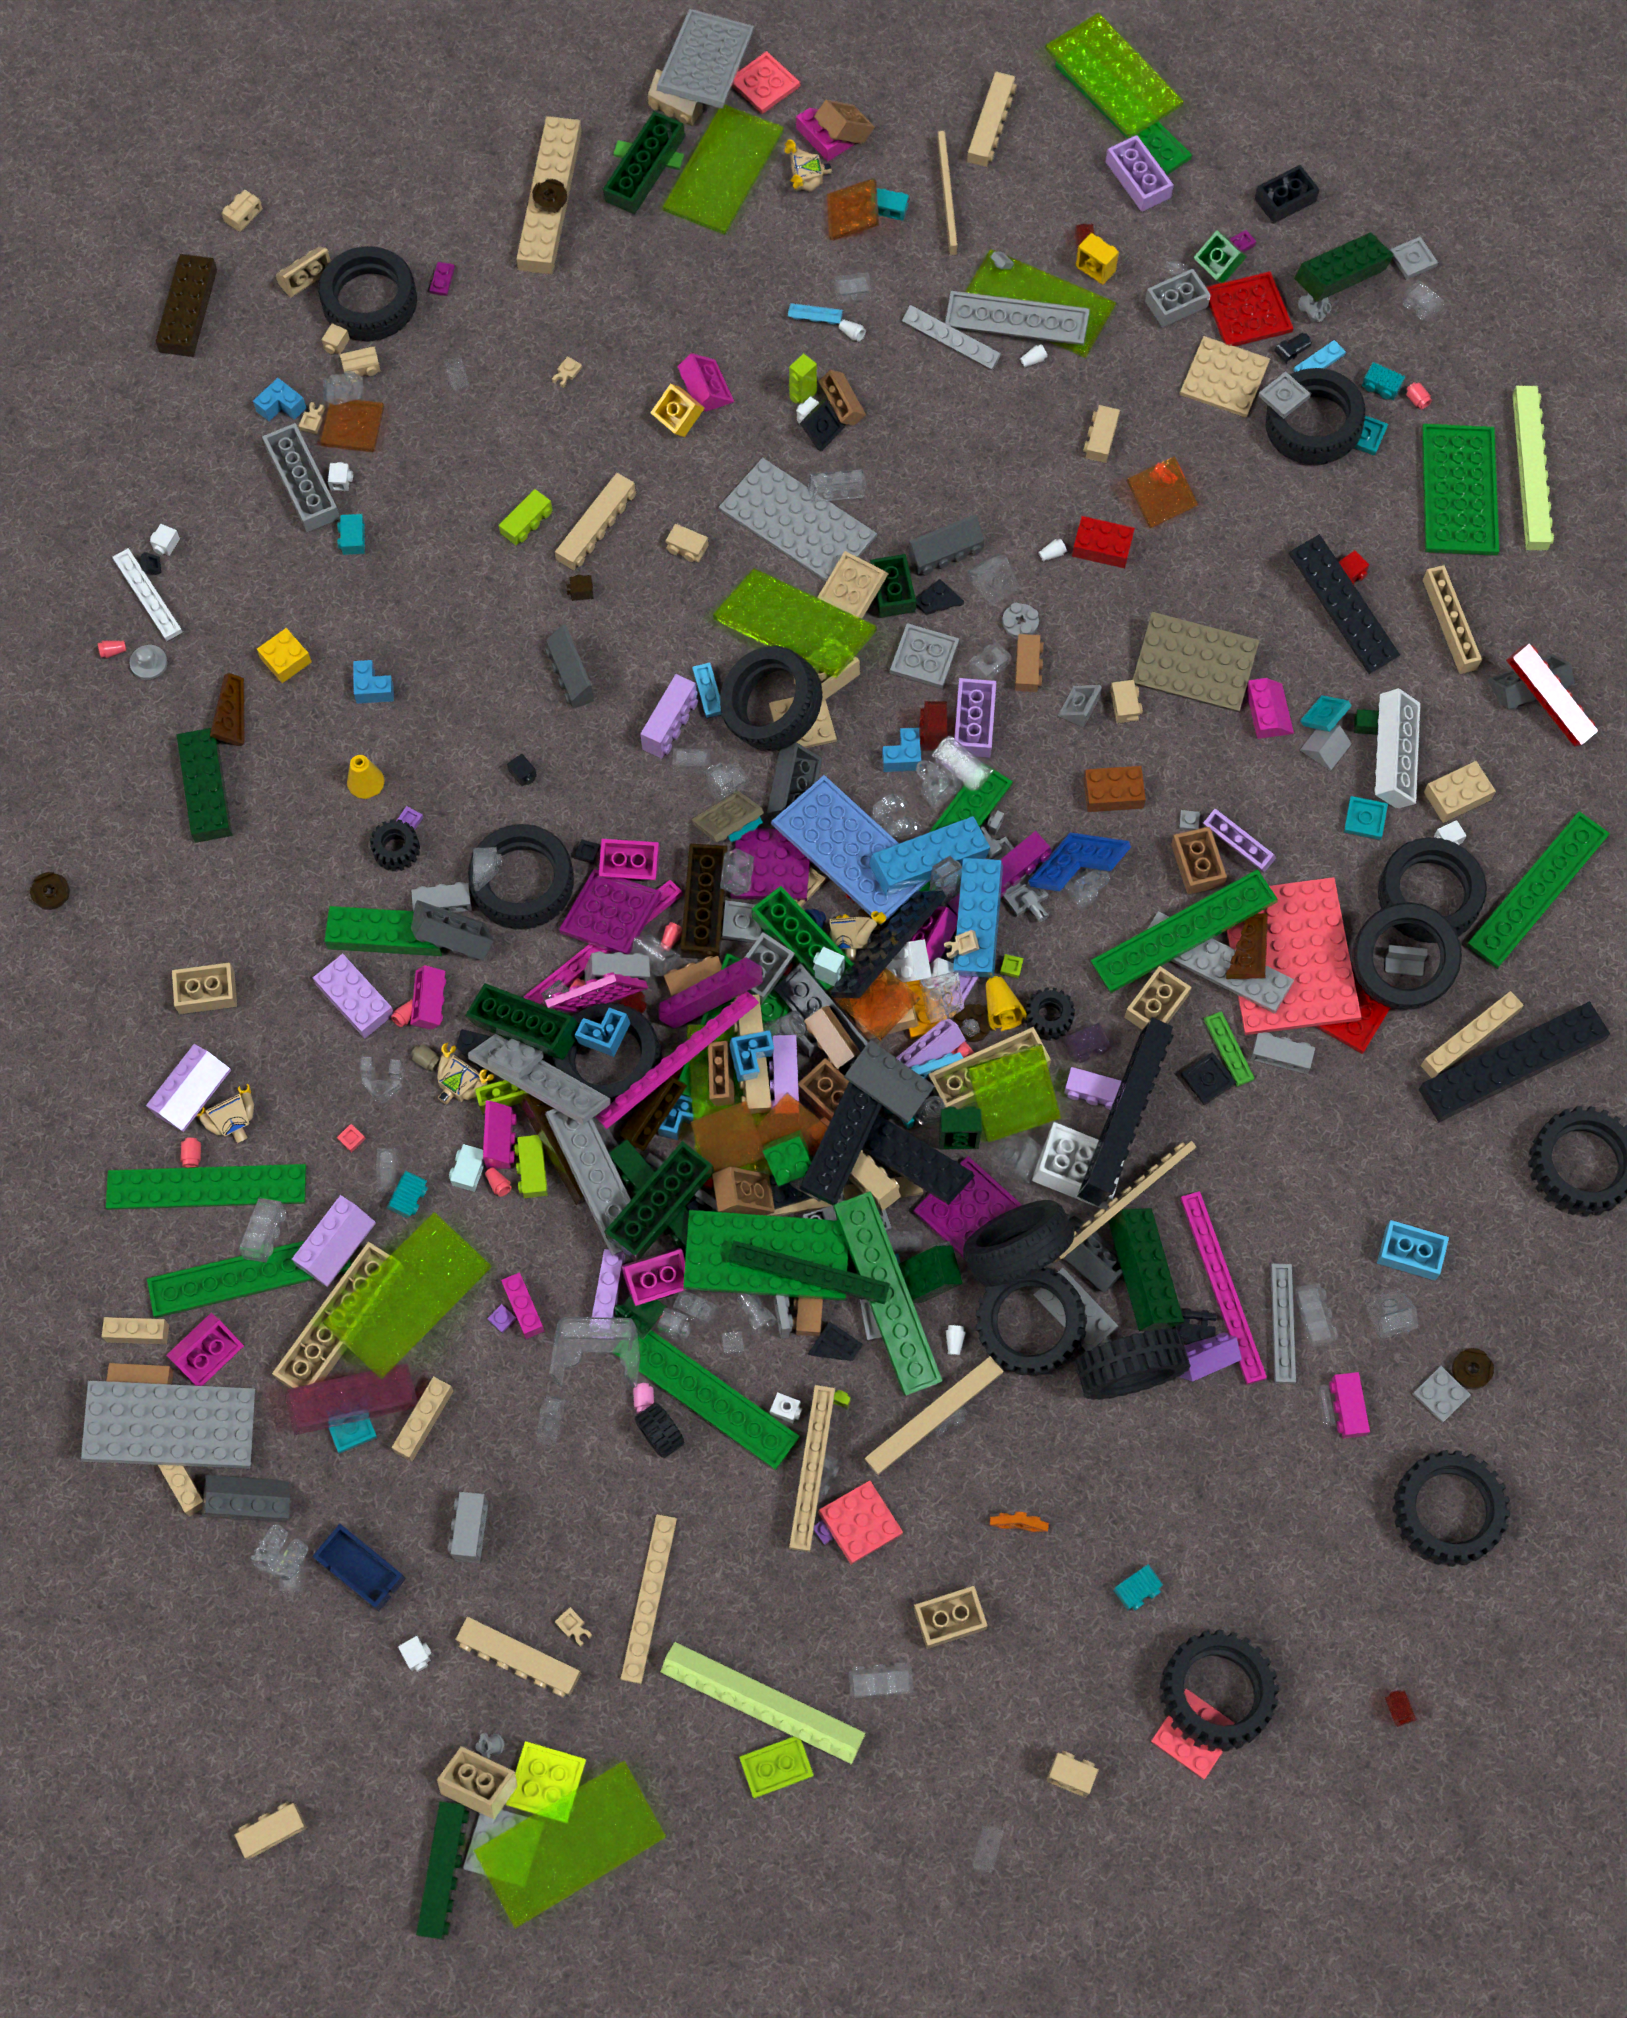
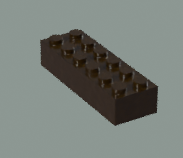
(186, 305)
(703, 902)
(535, 1112)

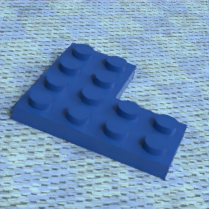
(1077, 852)

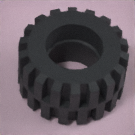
(397, 858)
(1053, 999)
(659, 1430)

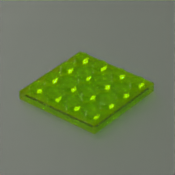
(1014, 1092)

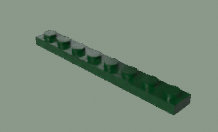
(809, 1272)

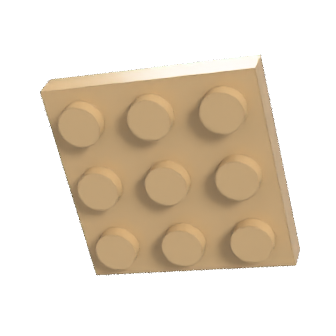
(853, 585)
(819, 734)

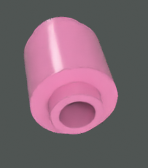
(643, 1397)

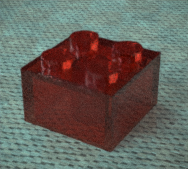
(933, 724)

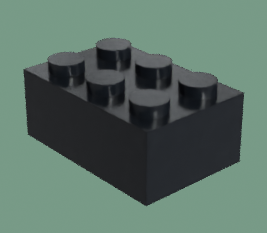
(1286, 194)

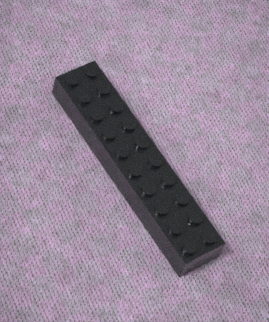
(1514, 1061)
(1126, 1112)

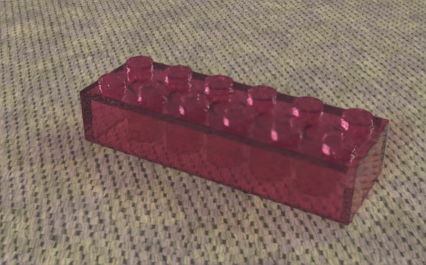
(350, 1399)

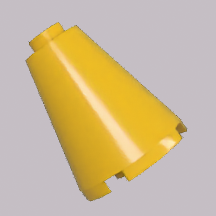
(364, 778)
(1002, 1005)

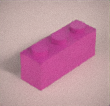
(428, 997)
(522, 1305)
(1349, 1405)

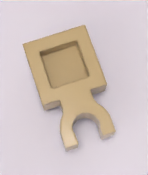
(566, 370)
(311, 421)
(964, 944)
(571, 1625)

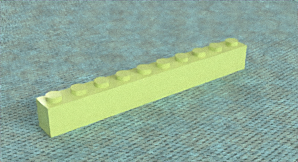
(1532, 468)
(763, 1702)

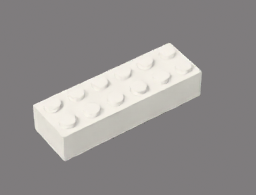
(1397, 748)

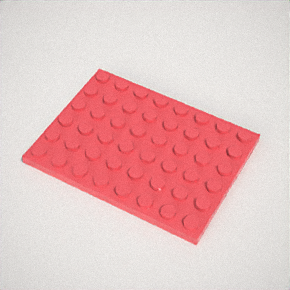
(1311, 947)

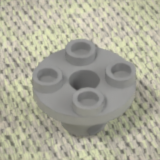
(1314, 309)
(148, 662)

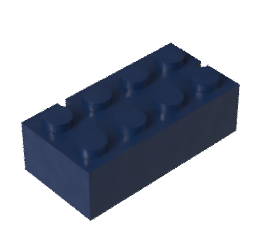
(359, 1567)

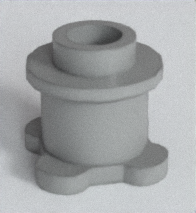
(490, 1745)

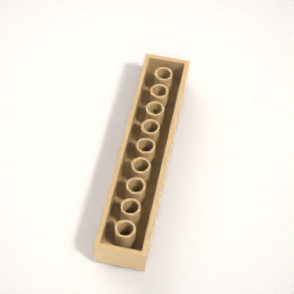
(542, 228)

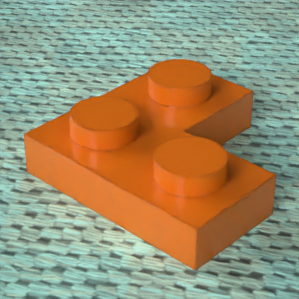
(1019, 1520)

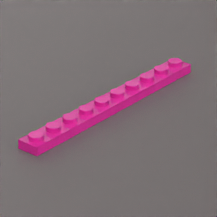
(576, 965)
(677, 1059)
(1223, 1286)

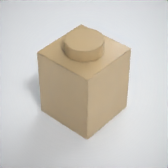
(335, 339)

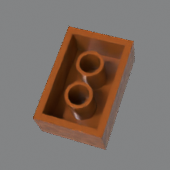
(1114, 789)

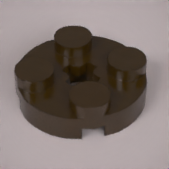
(549, 204)
(49, 901)
(977, 1013)
(1481, 1362)

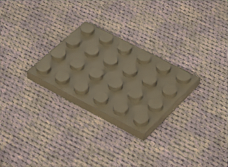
(1195, 661)

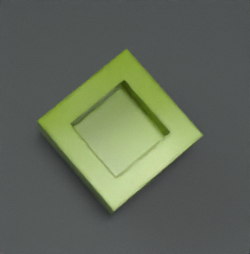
(1011, 966)
(841, 1399)

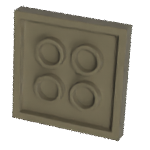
(727, 816)

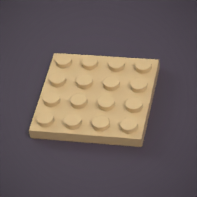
(1225, 376)

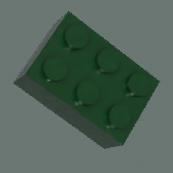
(897, 592)
(960, 1128)
(931, 1273)

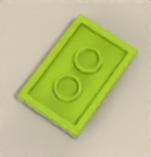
(776, 1766)

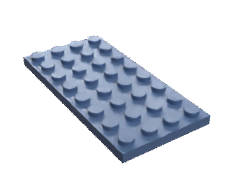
(841, 843)

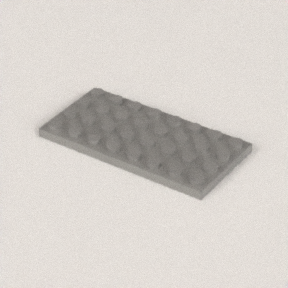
(705, 58)
(786, 518)
(168, 1424)

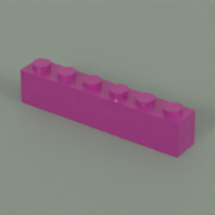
(1017, 863)
(710, 993)

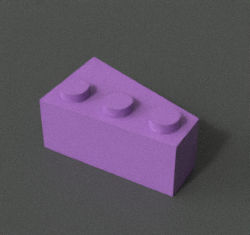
(1211, 1355)

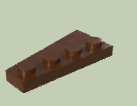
(229, 714)
(1251, 950)

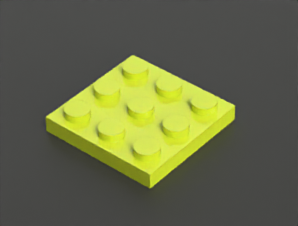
(544, 1777)

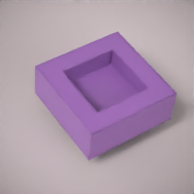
(411, 817)
(501, 1318)
(823, 1532)

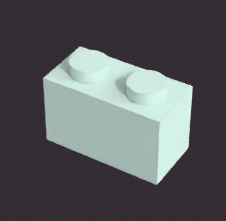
(829, 966)
(468, 1168)

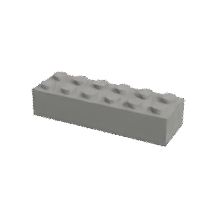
(301, 477)

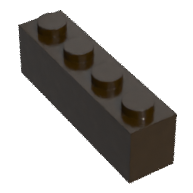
(652, 1112)

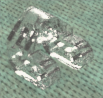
(942, 792)
(893, 804)
(1087, 894)
(396, 1073)
(268, 1557)

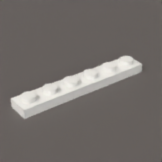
(147, 594)

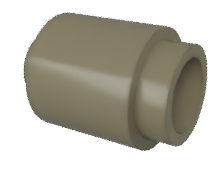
(425, 1057)

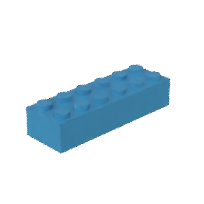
(913, 859)
(979, 912)

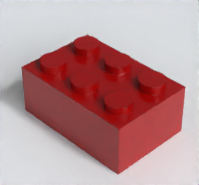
(1103, 542)

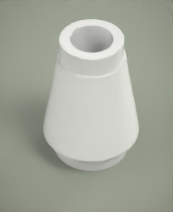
(852, 330)
(1034, 356)
(1053, 550)
(955, 1338)

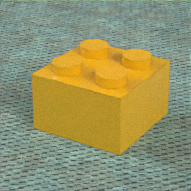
(1097, 258)
(677, 410)
(284, 655)

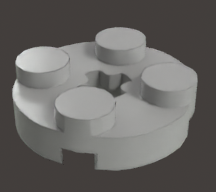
(1016, 611)

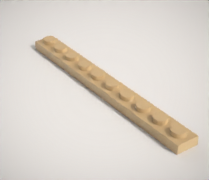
(1129, 1194)

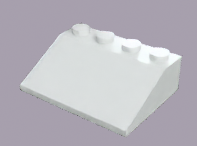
(1066, 1161)

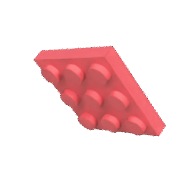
(764, 82)
(860, 1522)
(1195, 1759)

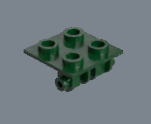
(643, 1315)

